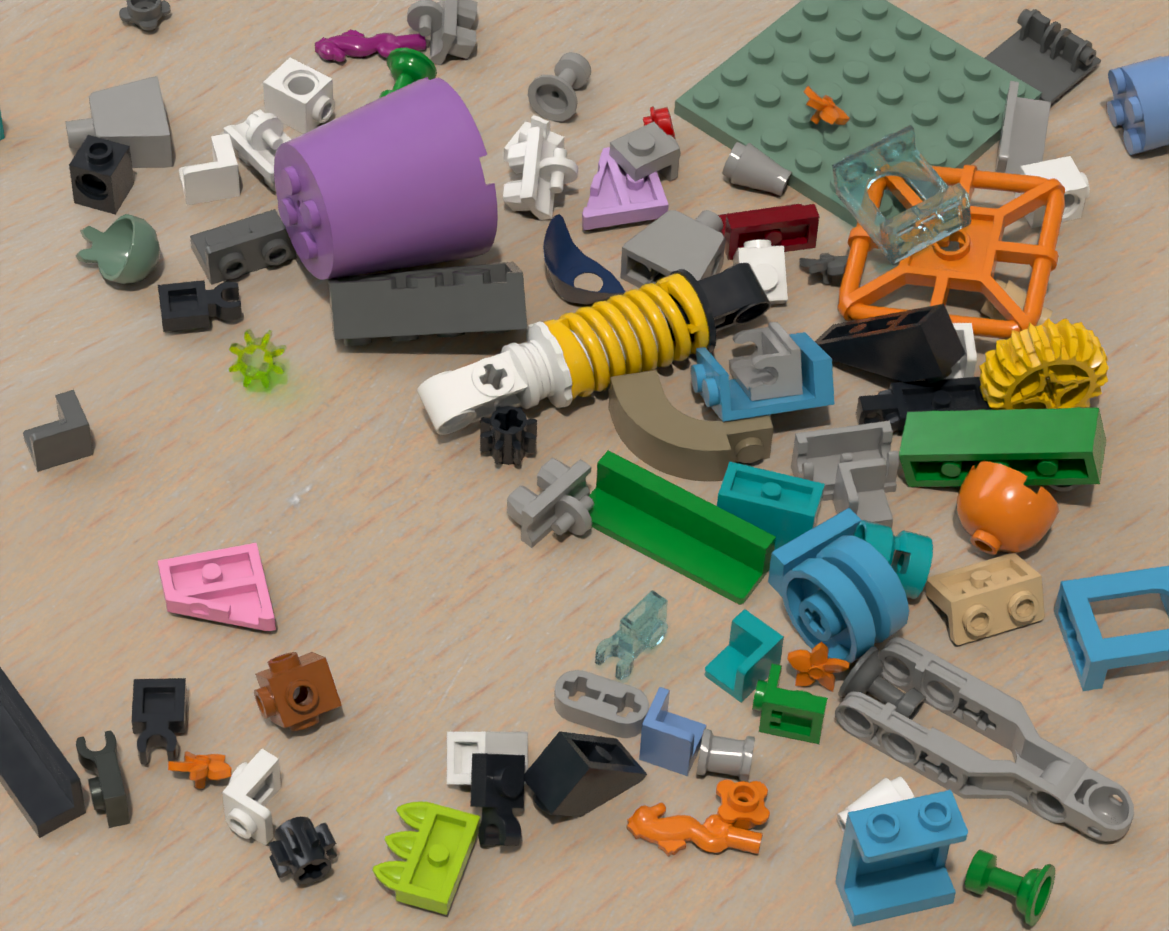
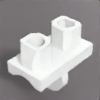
(258, 142)
(543, 172)

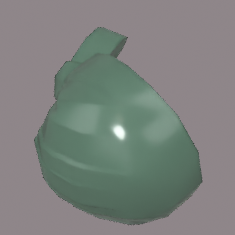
(124, 251)

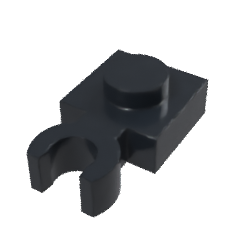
(190, 304)
(158, 714)

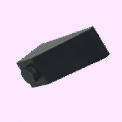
(898, 344)

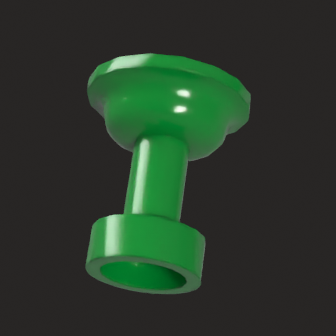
(407, 67)
(1031, 891)

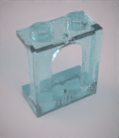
(916, 228)

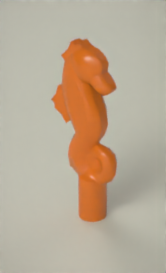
(673, 832)

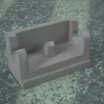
(773, 367)
(820, 451)

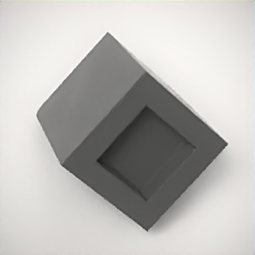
(62, 439)

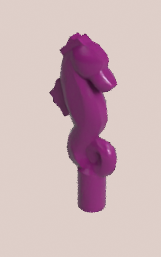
(357, 45)

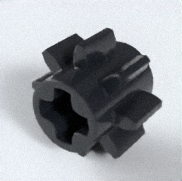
(508, 435)
(302, 850)

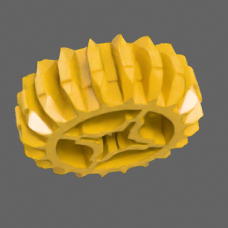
(1044, 368)

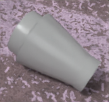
(756, 170)

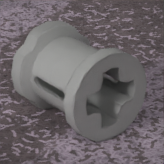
(725, 755)

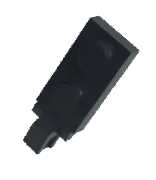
(919, 396)

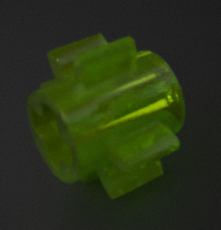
(270, 356)

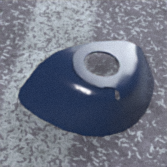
(567, 262)

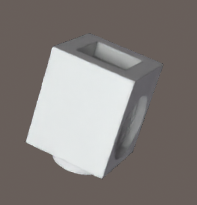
(299, 96)
(1068, 175)

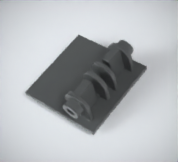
(1045, 55)

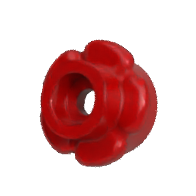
(662, 119)

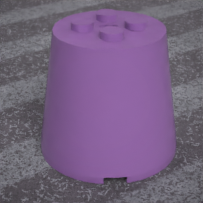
(388, 186)

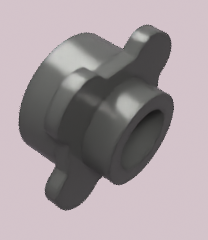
(144, 12)

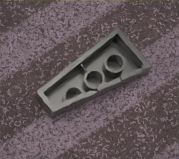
(428, 302)

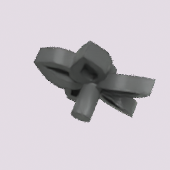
(829, 264)

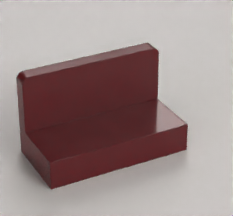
(786, 226)

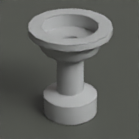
(554, 94)

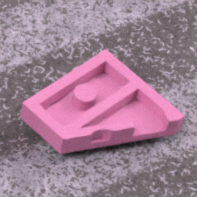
(219, 587)

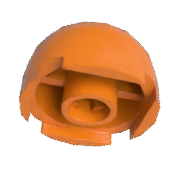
(1003, 511)

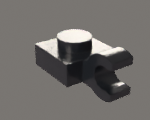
(498, 788)

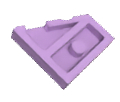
(620, 199)

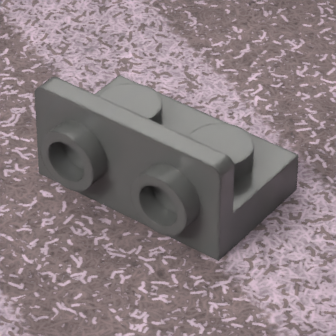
(242, 246)

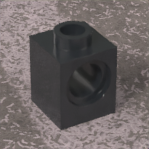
(101, 174)

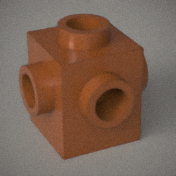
(296, 690)

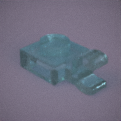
(638, 630)

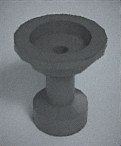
(867, 678)

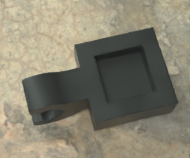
(107, 788)

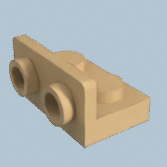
(988, 597)

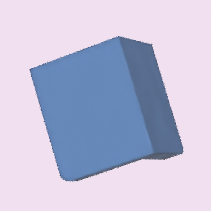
(669, 738)

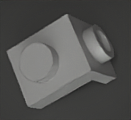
(646, 152)

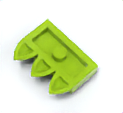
(433, 855)

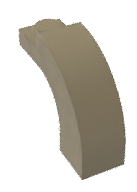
(678, 442)

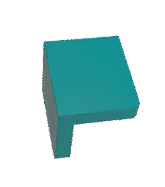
(747, 657)

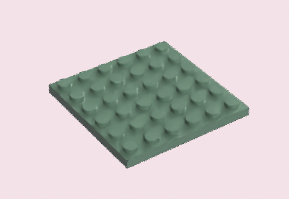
(877, 69)

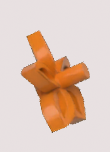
(825, 109)
(816, 666)
(202, 766)

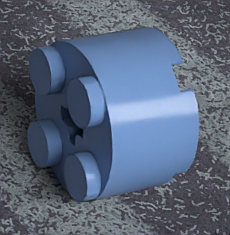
(1141, 103)

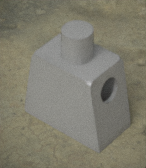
(130, 116)
(674, 244)

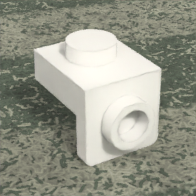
(768, 265)
(247, 794)

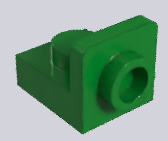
(788, 712)

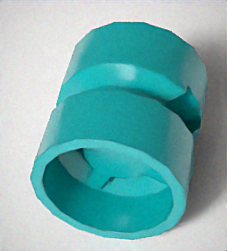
(912, 554)

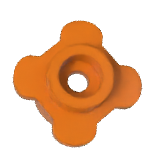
(742, 803)

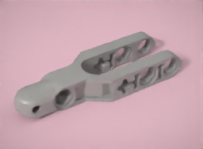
(1040, 779)

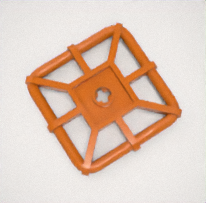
(975, 262)

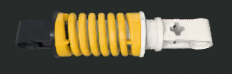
(595, 343)

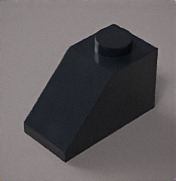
(581, 773)

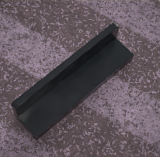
(34, 767)

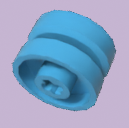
(845, 598)

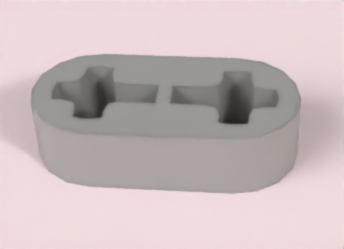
(600, 704)

